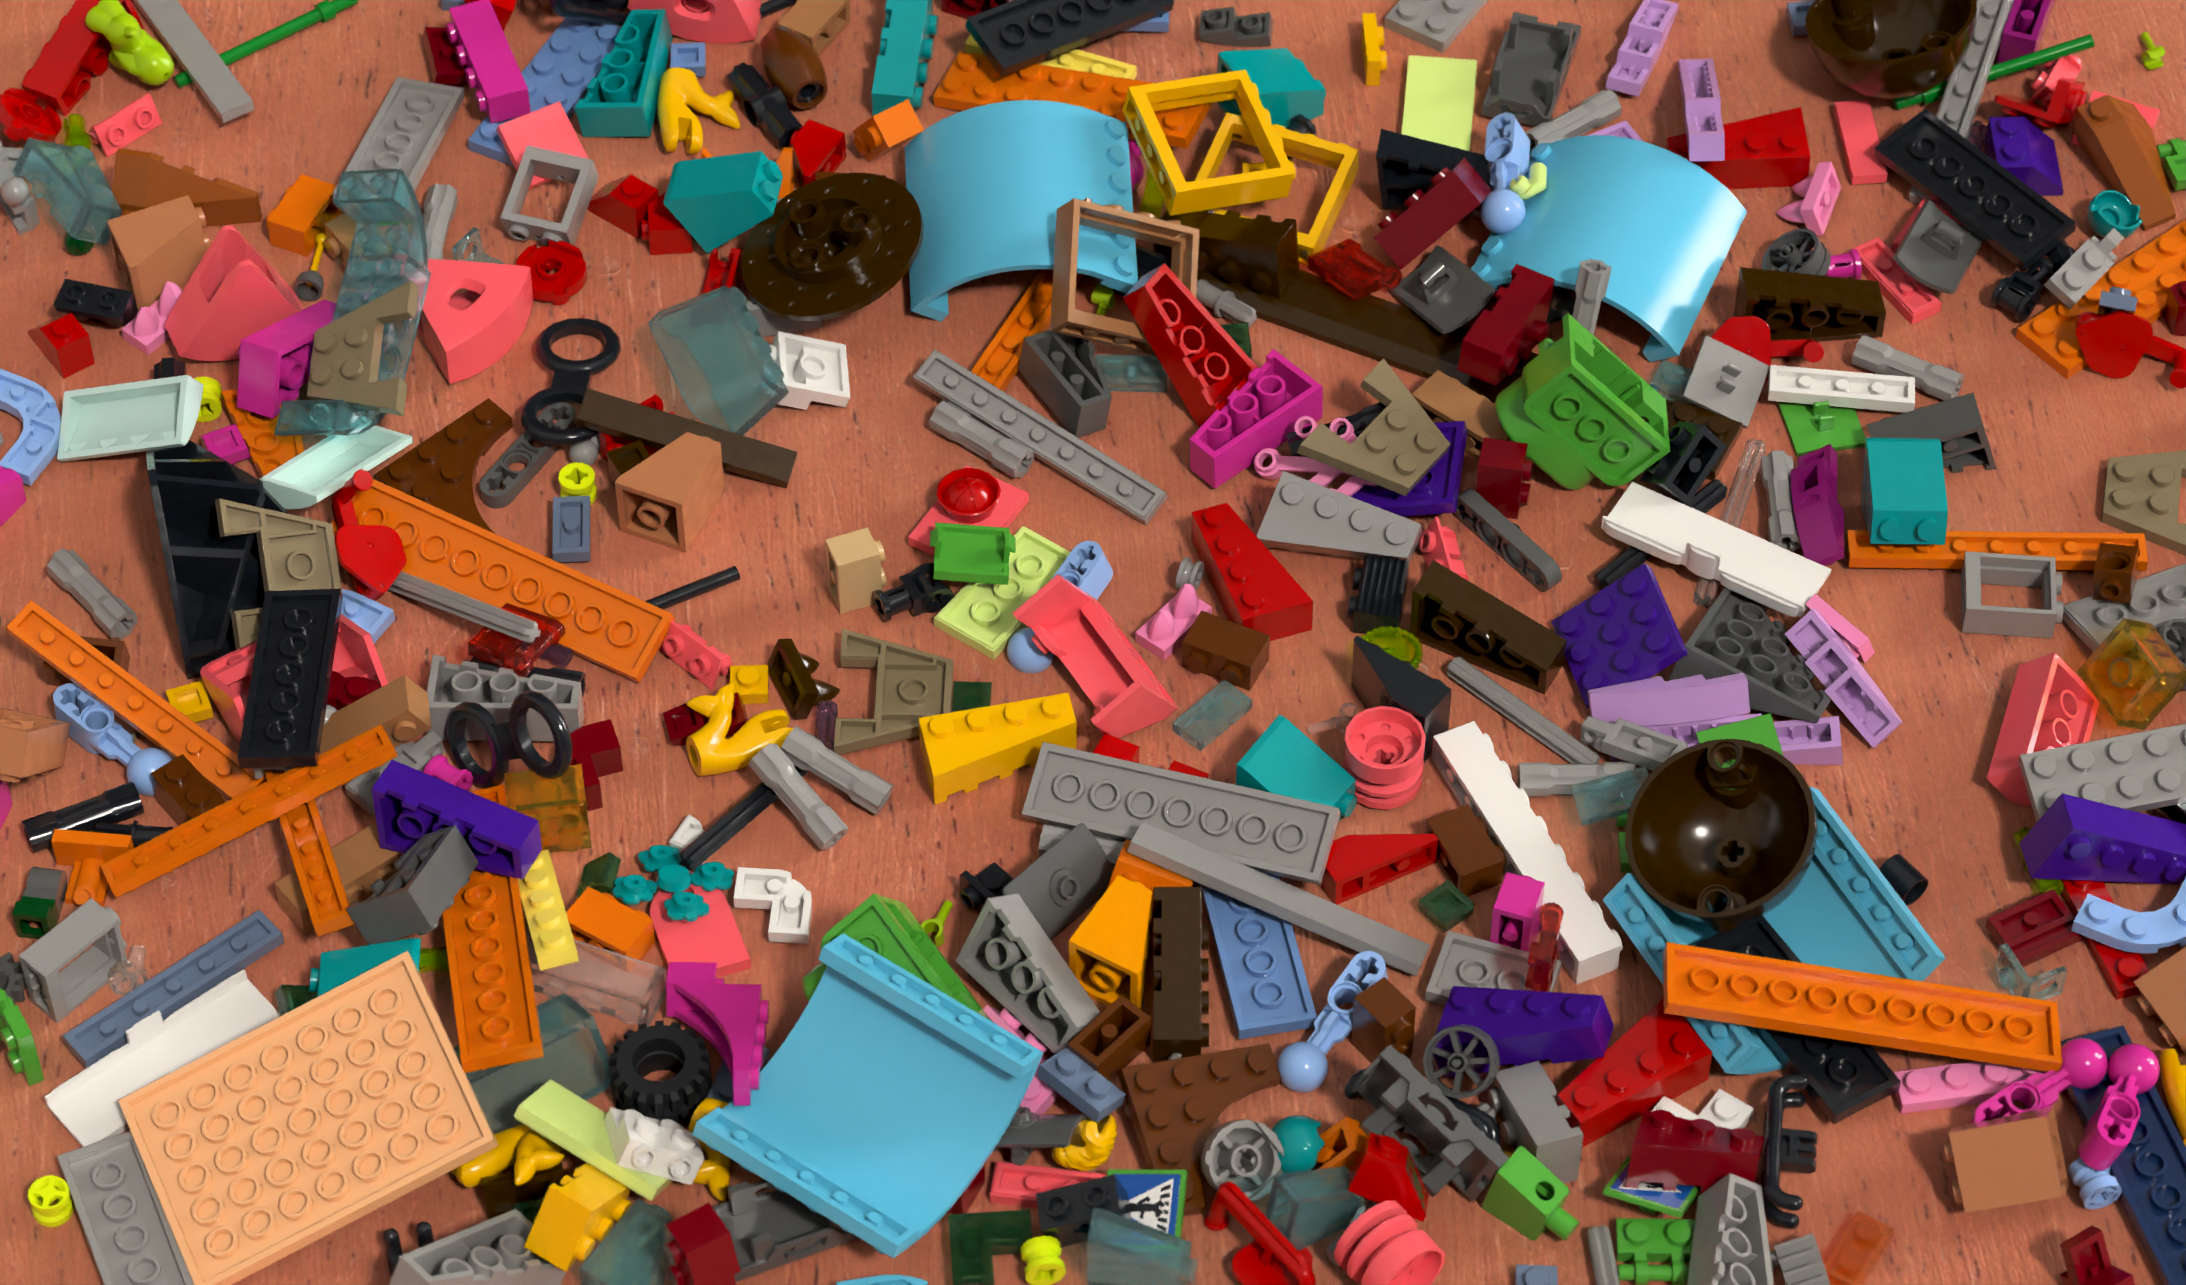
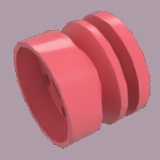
(1385, 756)
(1388, 1249)

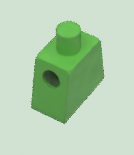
(1529, 1198)

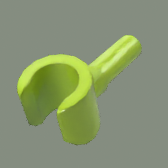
(2151, 56)
(1103, 298)
(936, 924)

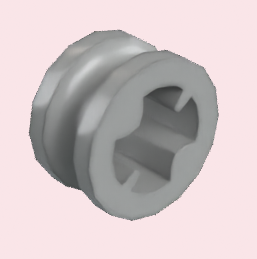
(1189, 573)

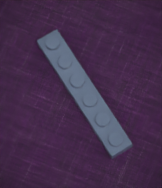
(174, 987)

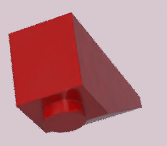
(1372, 860)

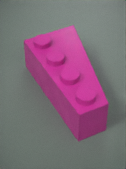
(279, 359)
(1254, 419)

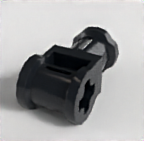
(2023, 290)
(913, 593)

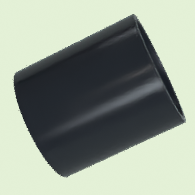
(1904, 878)

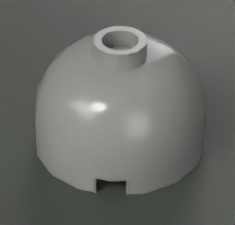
(1242, 1154)

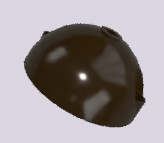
(1897, 48)
(1692, 828)

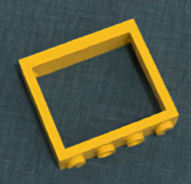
(1304, 147)
(1216, 192)

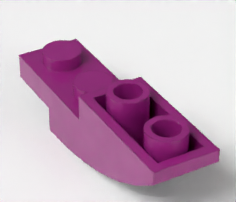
(1816, 506)

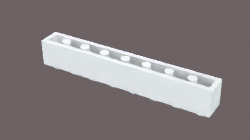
(1486, 784)

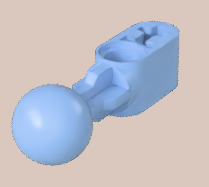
(1508, 155)
(1084, 568)
(99, 733)
(1305, 1064)

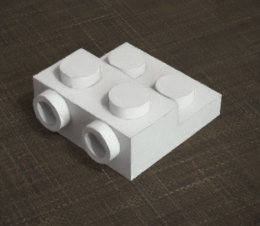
(811, 370)
(653, 1145)

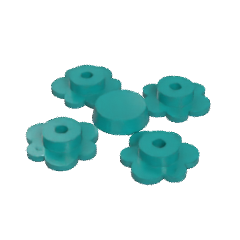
(673, 878)

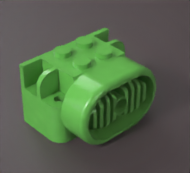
(1584, 412)
(896, 935)

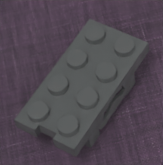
(1531, 69)
(1413, 1102)
(774, 1228)

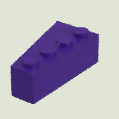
(417, 804)
(2104, 844)
(1527, 1025)

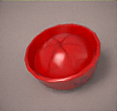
(968, 495)

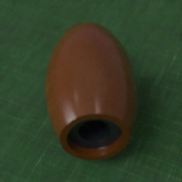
(793, 67)

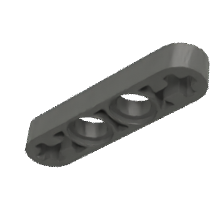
(523, 452)
(1507, 540)

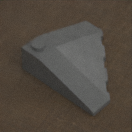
(1742, 639)

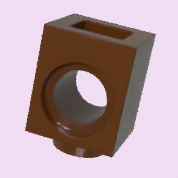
(2115, 573)

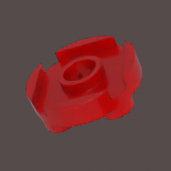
(27, 119)
(559, 286)

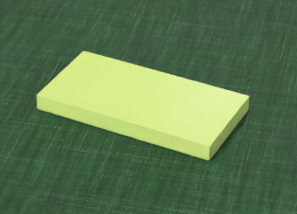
(1440, 100)
(983, 612)
(582, 1131)

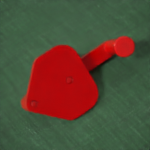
(1752, 338)
(2119, 340)
(367, 552)
(1270, 1256)

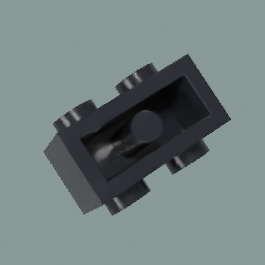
(1687, 464)

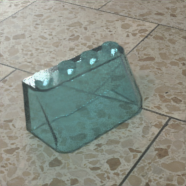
(719, 359)
(571, 1058)

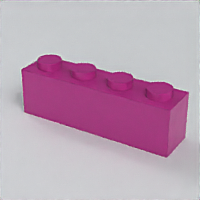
(488, 61)

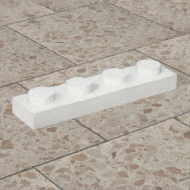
(1841, 388)

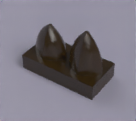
(794, 681)
(502, 1193)

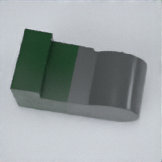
(40, 902)

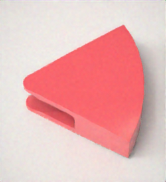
(708, 19)
(214, 318)
(477, 326)

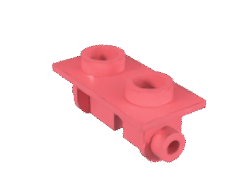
(2045, 83)
(126, 125)
(1441, 545)
(694, 656)

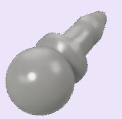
(586, 451)

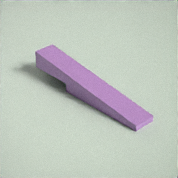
(1702, 110)
(1799, 739)

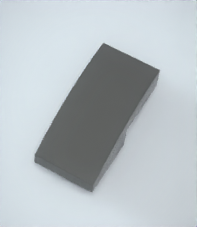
(1226, 28)

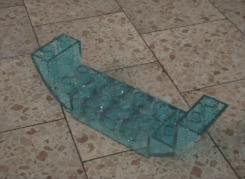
(384, 254)

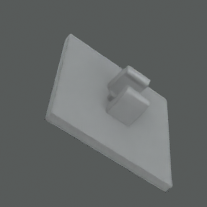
(1725, 381)

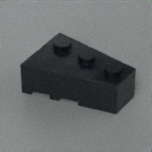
(1411, 162)

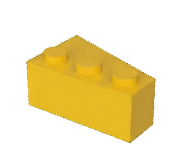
(577, 1216)

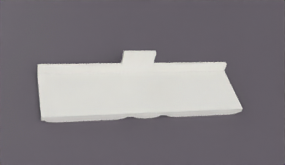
(1715, 550)
(155, 1048)

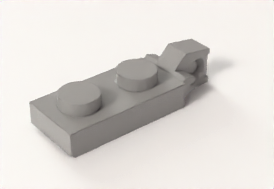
(2084, 268)
(1630, 742)
(411, 754)

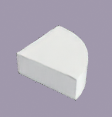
(686, 833)

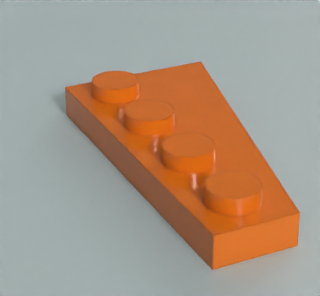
(258, 433)

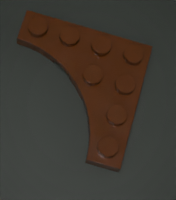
(445, 464)
(1181, 1100)

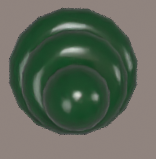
(77, 247)

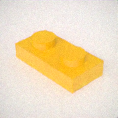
(1371, 40)

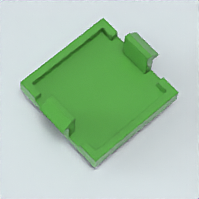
(972, 553)

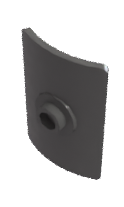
(1937, 249)
(1444, 291)
(1064, 880)
(1035, 1130)

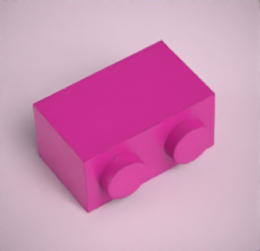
(1517, 912)

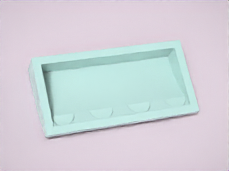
(128, 417)
(330, 464)

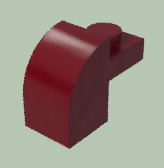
(600, 755)
(2089, 1261)

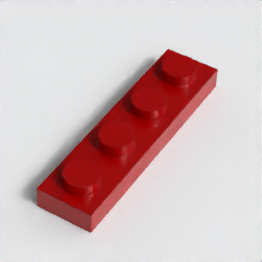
(2117, 966)

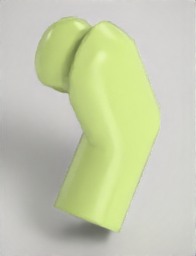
(1532, 186)

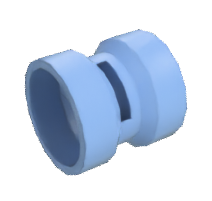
(2096, 1186)

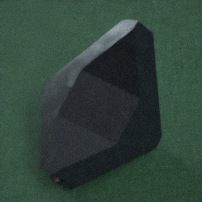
(205, 571)

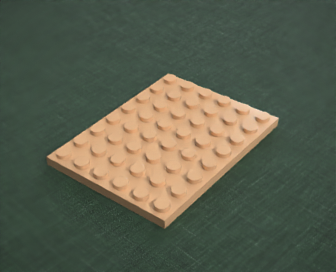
(307, 1124)

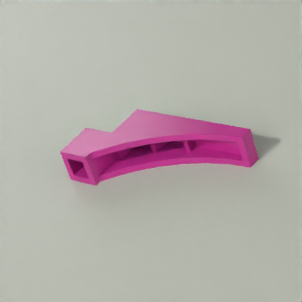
(726, 1015)

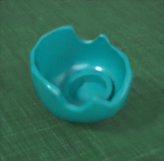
(2113, 210)
(1299, 1142)

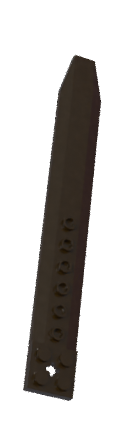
(1409, 342)

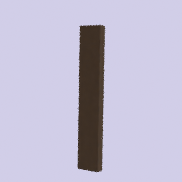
(659, 428)

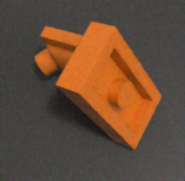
(86, 853)

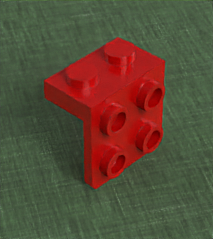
(2062, 107)

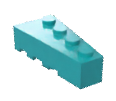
(903, 54)
(627, 87)

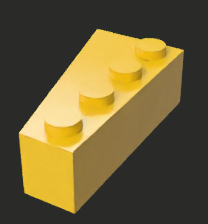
(991, 741)

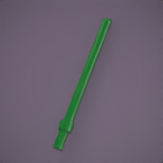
(322, 12)
(2006, 68)

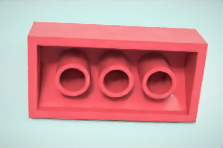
(2044, 712)

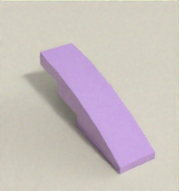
(1642, 46)
(1844, 678)
(1671, 702)

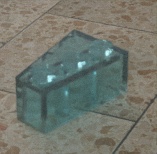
(72, 186)

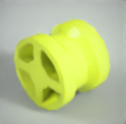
(210, 404)
(577, 480)
(43, 1193)
(1042, 1260)

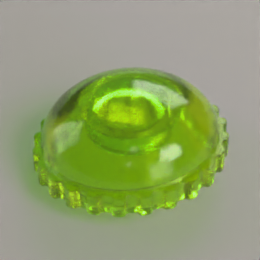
(1397, 643)

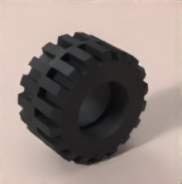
(656, 1050)

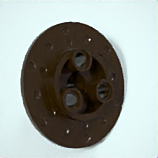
(833, 247)

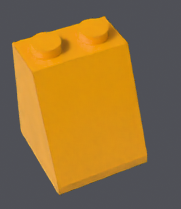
(1114, 944)

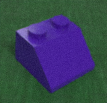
(2024, 153)

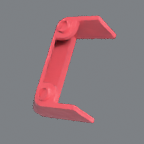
(1097, 657)
(230, 675)

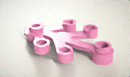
(1325, 473)

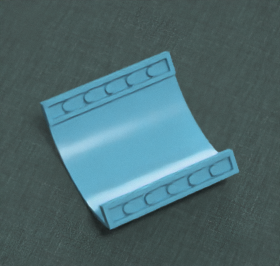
(994, 191)
(1636, 210)
(1835, 918)
(878, 1100)

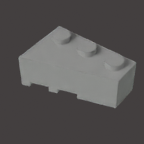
(1534, 1120)

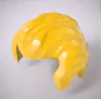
(1089, 1145)

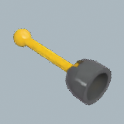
(306, 280)

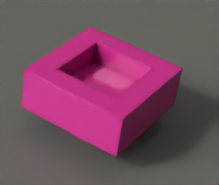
(226, 444)

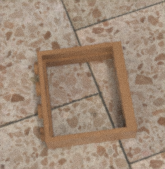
(1113, 219)

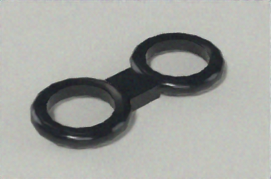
(569, 378)
(510, 739)

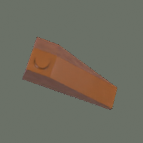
(2126, 155)
(146, 181)

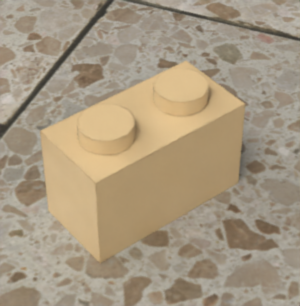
(854, 569)

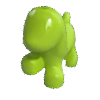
(132, 47)

